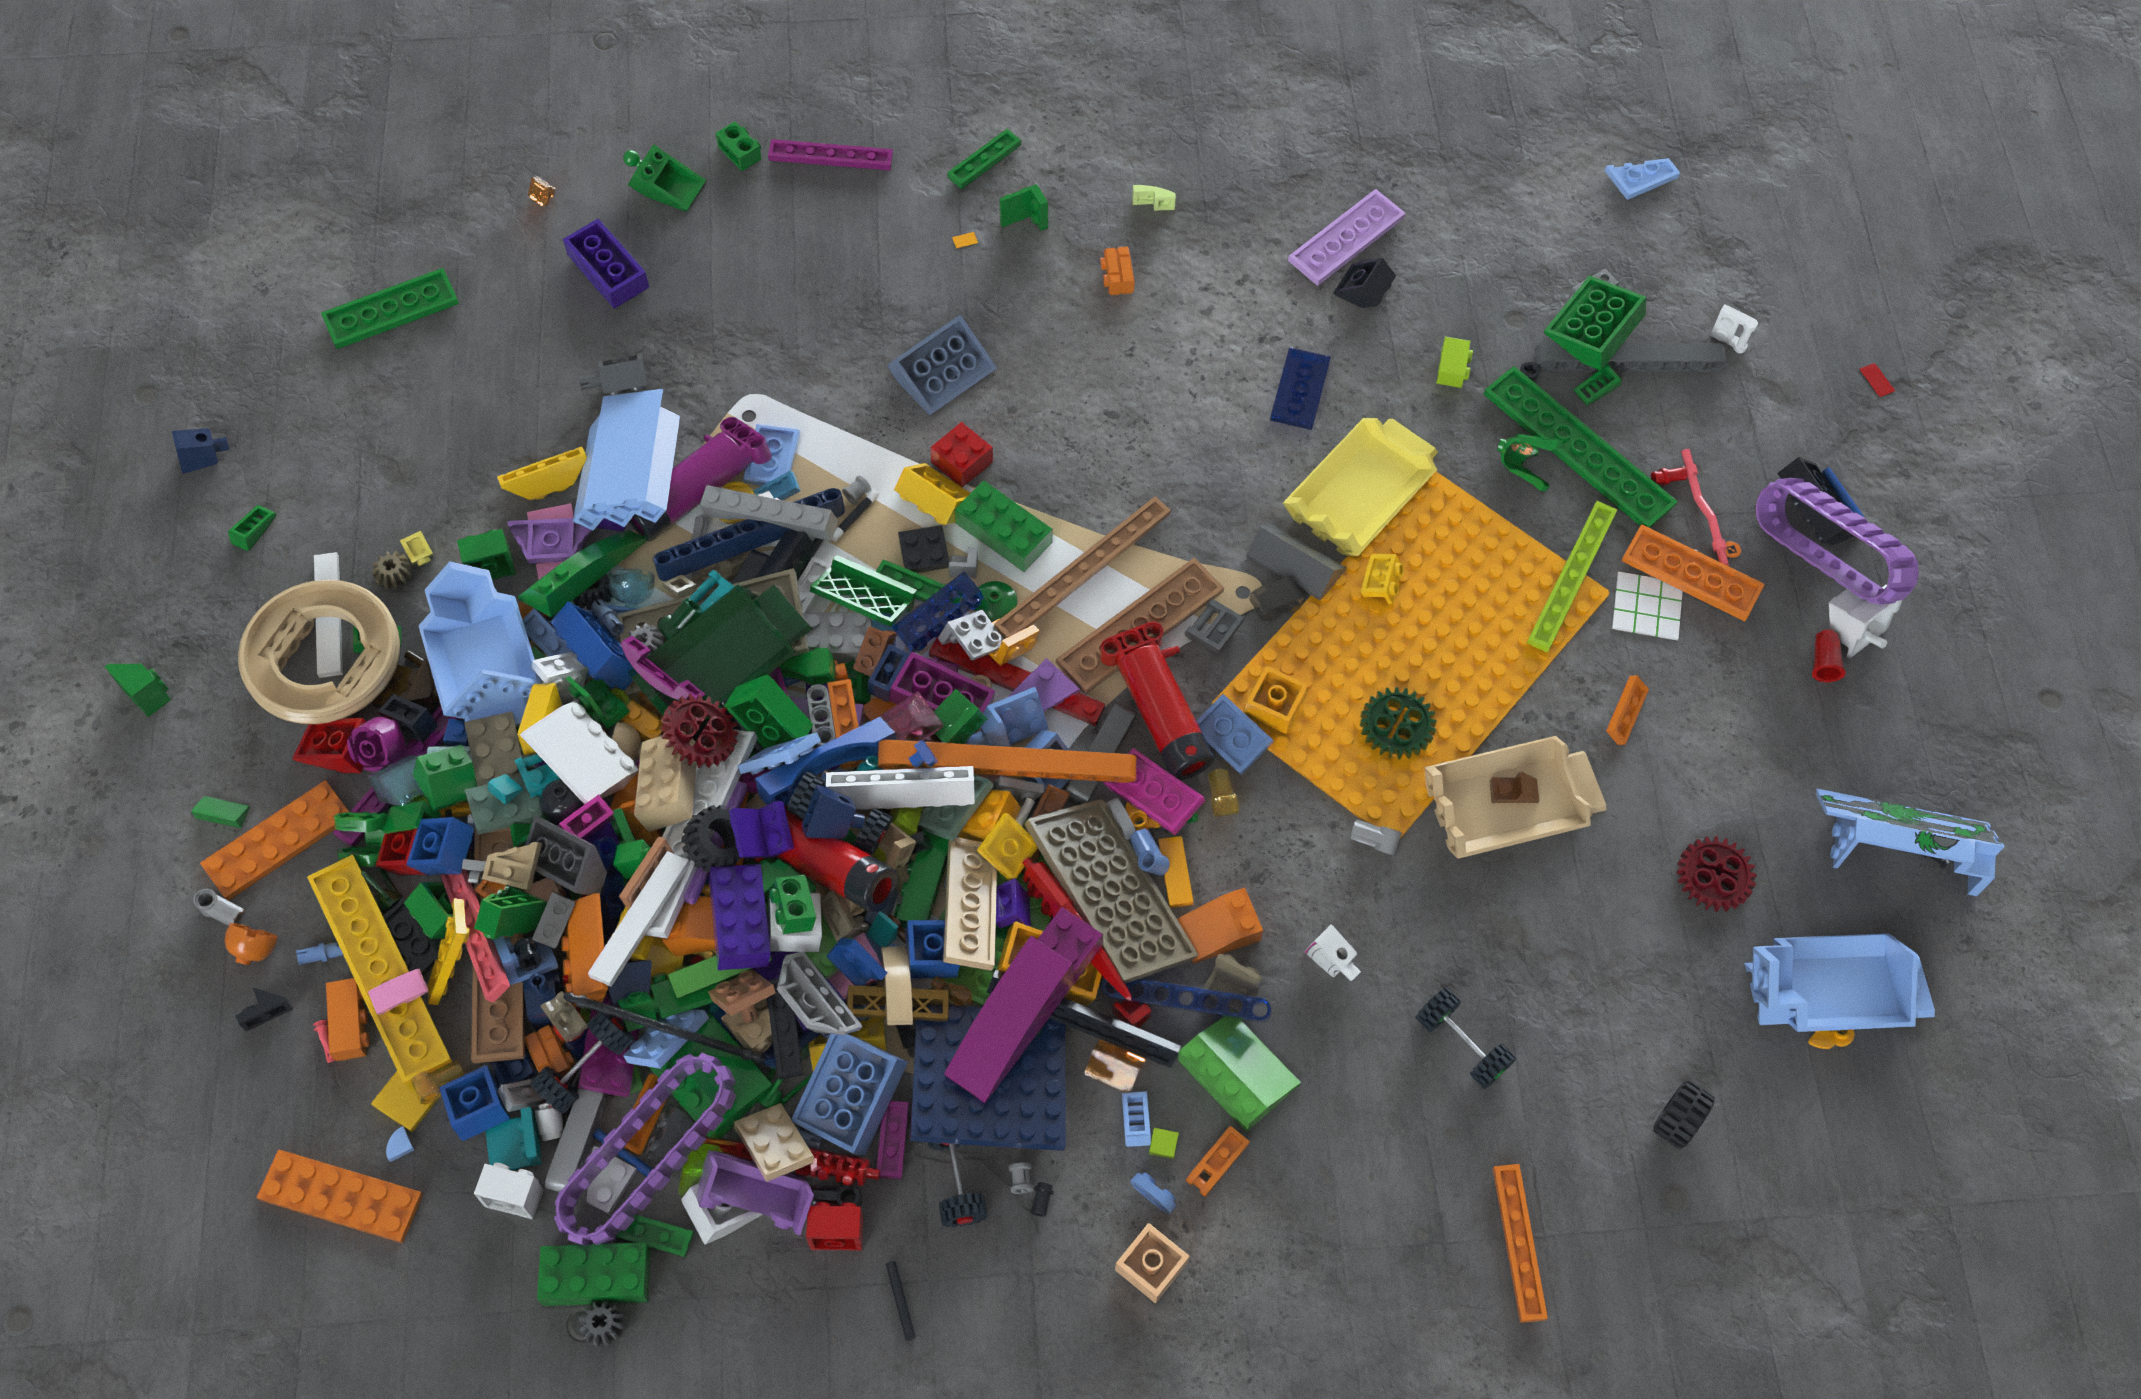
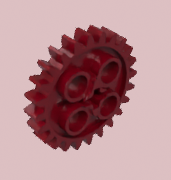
(719, 742)
(1712, 892)

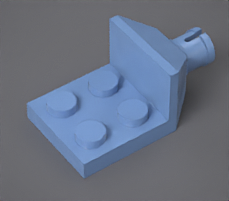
(1011, 720)

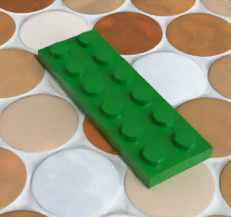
(389, 308)

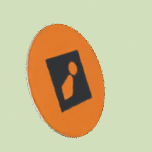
(1733, 549)

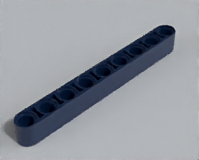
(734, 540)

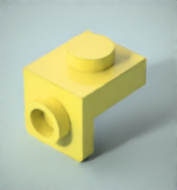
(417, 549)

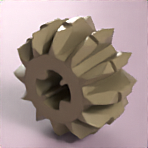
(392, 570)

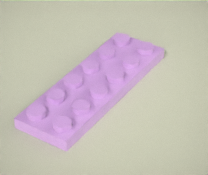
(1346, 237)

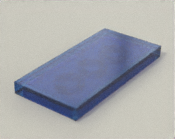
(1300, 388)

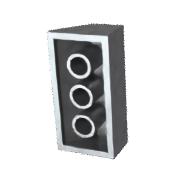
(567, 858)

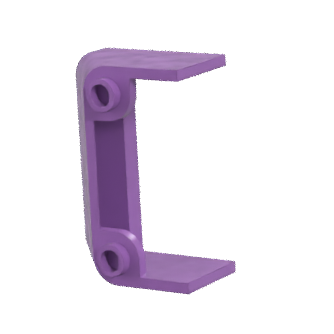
(742, 1185)

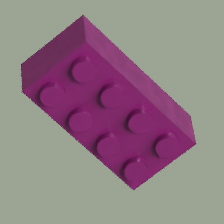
(936, 684)

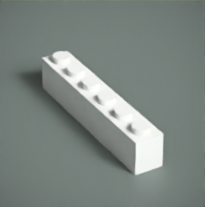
(905, 787)

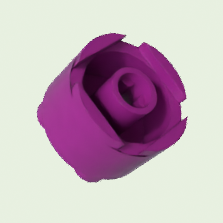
(376, 743)

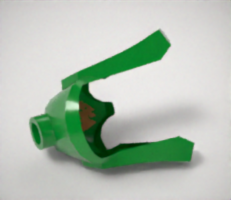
(1518, 449)

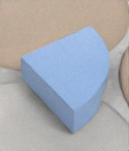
(398, 1145)

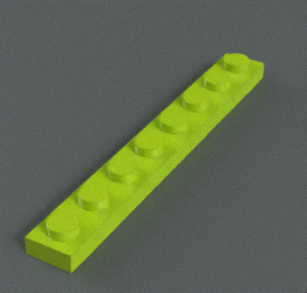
(1572, 576)

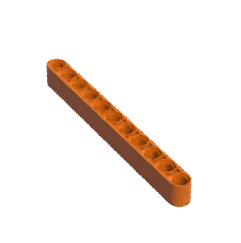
(1014, 761)

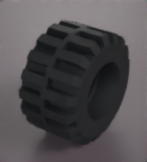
(699, 845)
(1684, 1114)

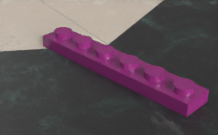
(830, 154)

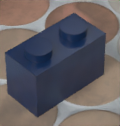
(886, 672)

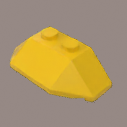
(545, 476)

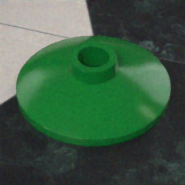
(999, 607)

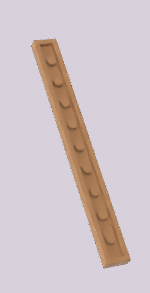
(1083, 568)

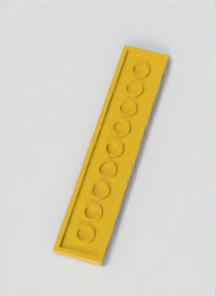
(375, 960)

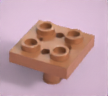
(742, 994)

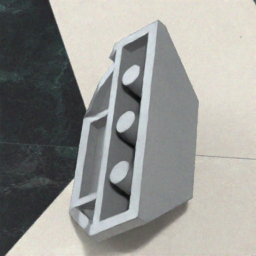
(814, 998)

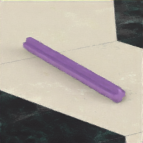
(700, 877)

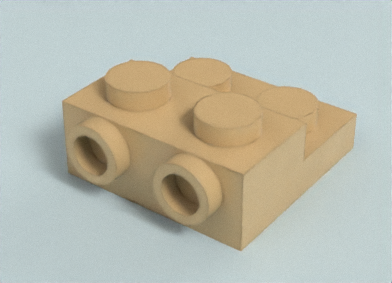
(755, 1034)

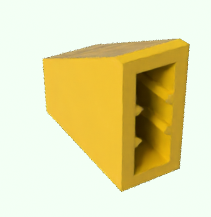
(541, 702)

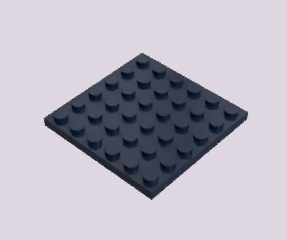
(1021, 1112)

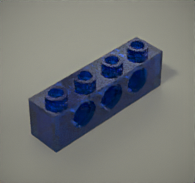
(942, 600)

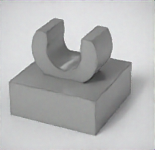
(476, 868)

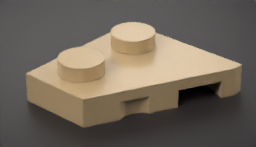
(513, 867)

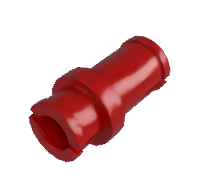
(1665, 476)

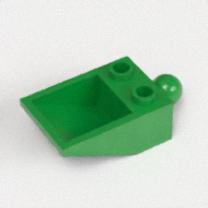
(665, 178)

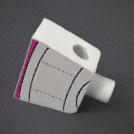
(1333, 954)

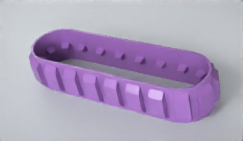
(1900, 560)
(618, 1138)

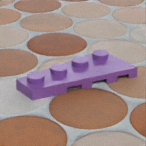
(1050, 684)

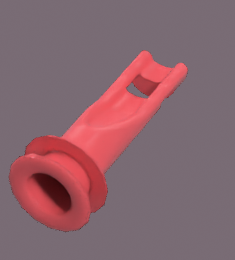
(322, 1029)

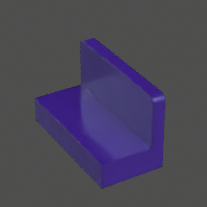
(1012, 904)

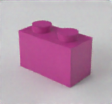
(588, 818)

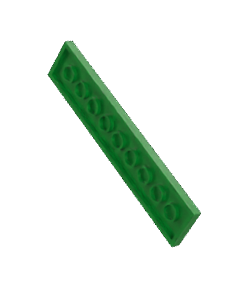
(1581, 448)

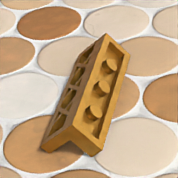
(876, 997)

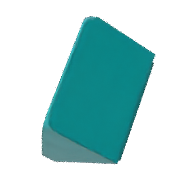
(504, 788)
(883, 930)

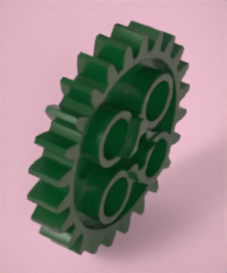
(1378, 713)

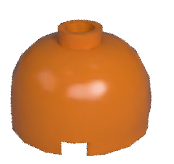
(249, 943)

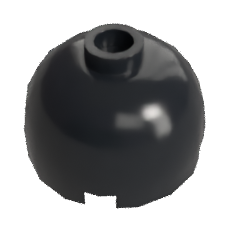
(558, 802)

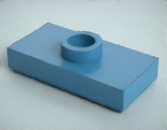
(780, 487)

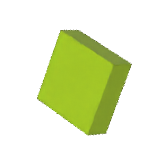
(1163, 1143)

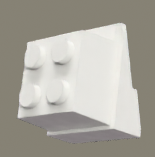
(1860, 621)

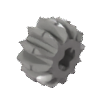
(648, 636)

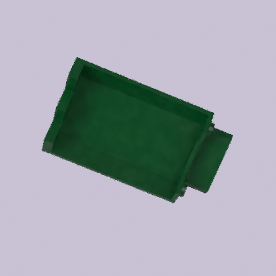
(728, 645)

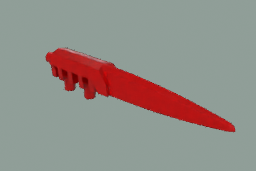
(1046, 886)
(826, 1163)

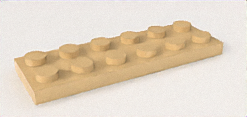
(970, 906)

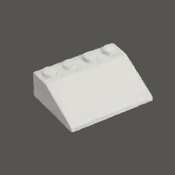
(580, 752)

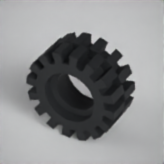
(589, 596)

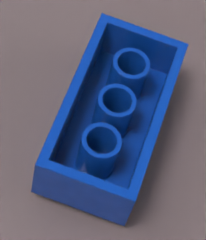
(593, 645)

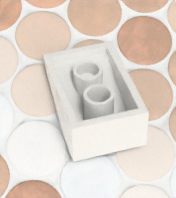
(715, 1222)

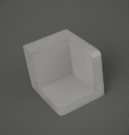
(964, 563)

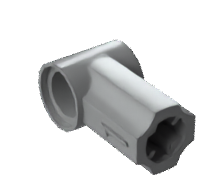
(1380, 838)
(219, 909)

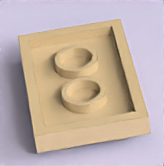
(773, 1142)

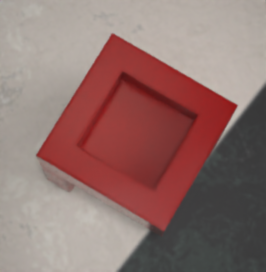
(1132, 1013)

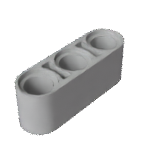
(819, 710)

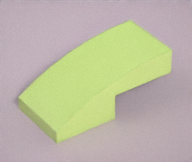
(1159, 197)

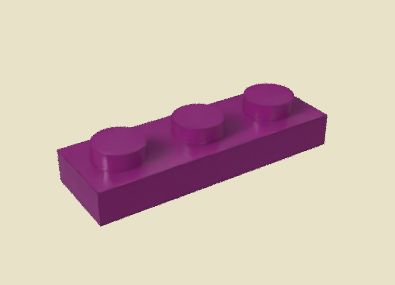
(893, 1140)

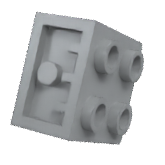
(974, 633)

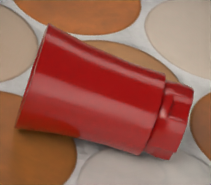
(1828, 658)

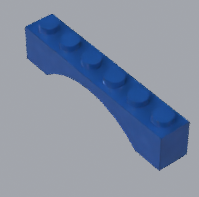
(853, 746)

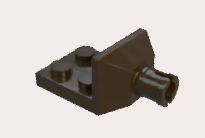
(411, 685)

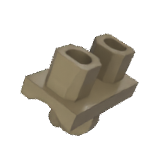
(564, 1017)

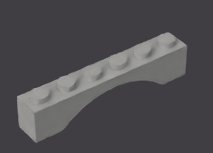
(739, 505)

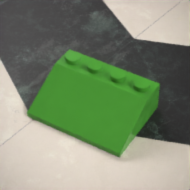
(1238, 1071)

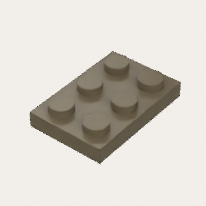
(493, 747)

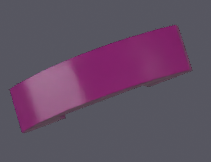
(637, 653)

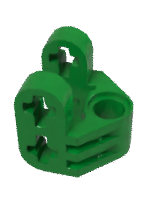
(362, 822)

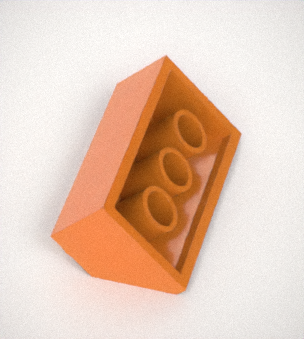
(583, 946)

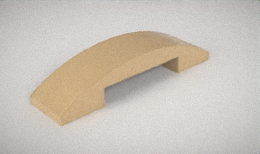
(897, 986)

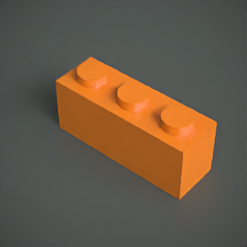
(346, 1020)

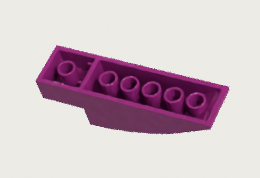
(1023, 1003)

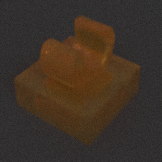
(540, 191)

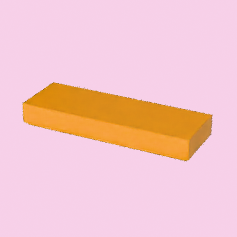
(1177, 876)

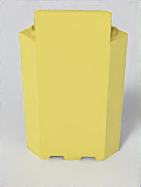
(1362, 484)

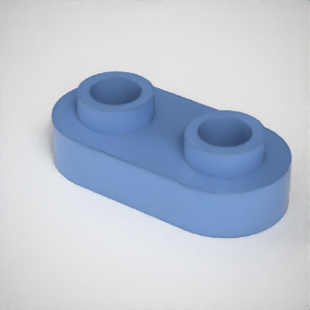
(1146, 1186)

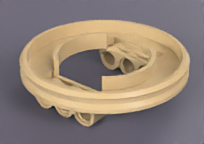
(277, 634)

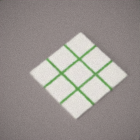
(1646, 606)

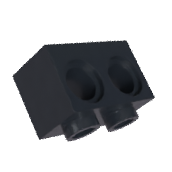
(413, 719)

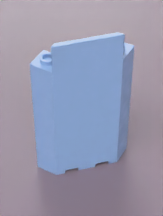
(627, 460)

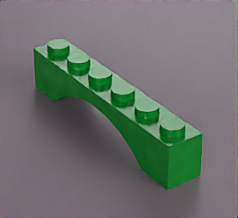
(811, 667)

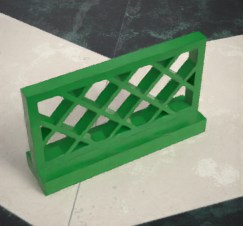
(867, 582)

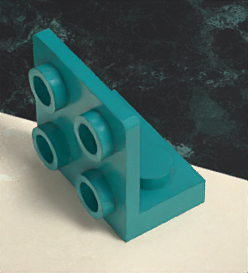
(515, 1142)

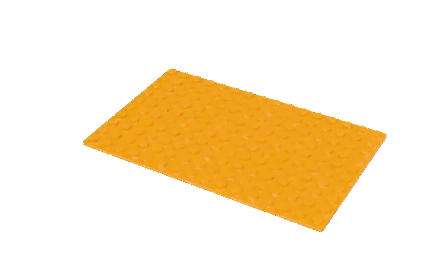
(1450, 635)

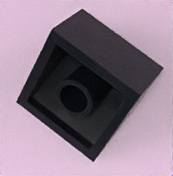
(1366, 283)

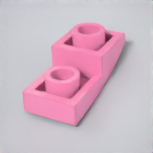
(398, 991)

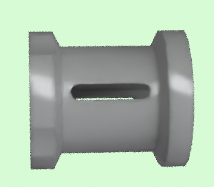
(856, 489)
(1021, 1178)

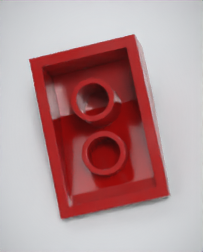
(326, 746)

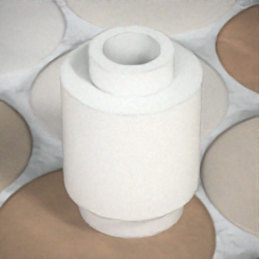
(549, 1122)

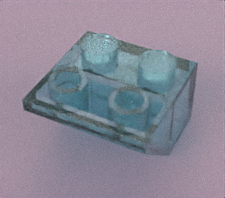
(396, 783)

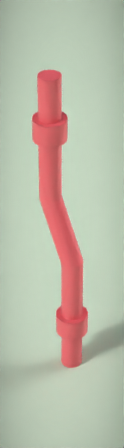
(1718, 544)

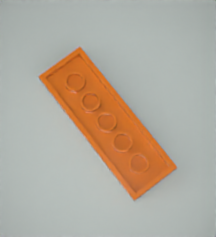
(1693, 572)
(274, 841)
(340, 1196)

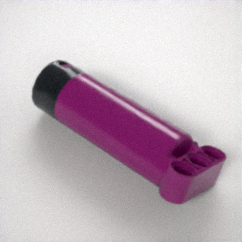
(710, 465)

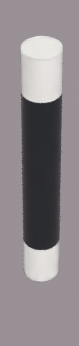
(855, 514)

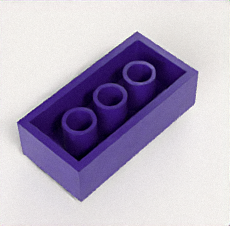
(606, 263)
(739, 917)

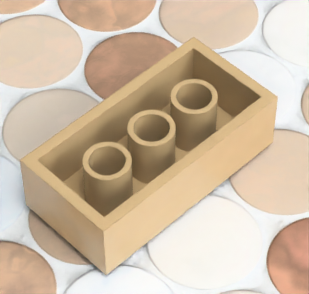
(663, 786)

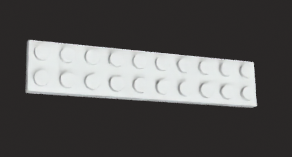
(712, 787)

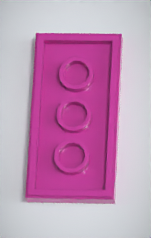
(1158, 794)

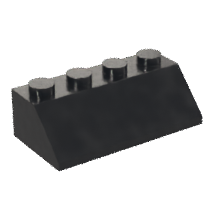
(1827, 530)

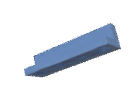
(544, 634)

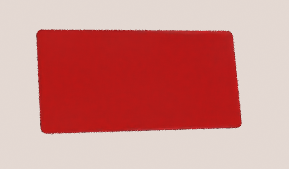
(1877, 379)

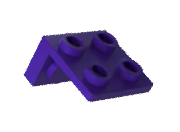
(761, 831)

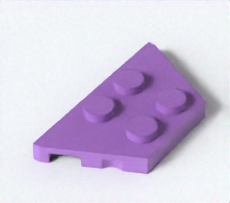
(549, 539)

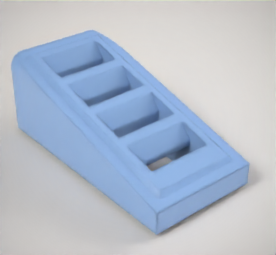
(1137, 1134)

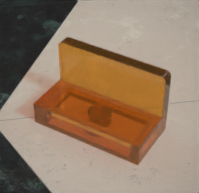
(1114, 1066)

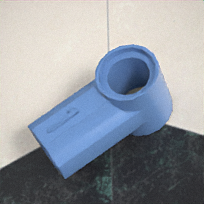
(1149, 855)

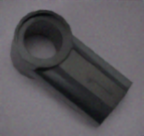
(834, 1195)

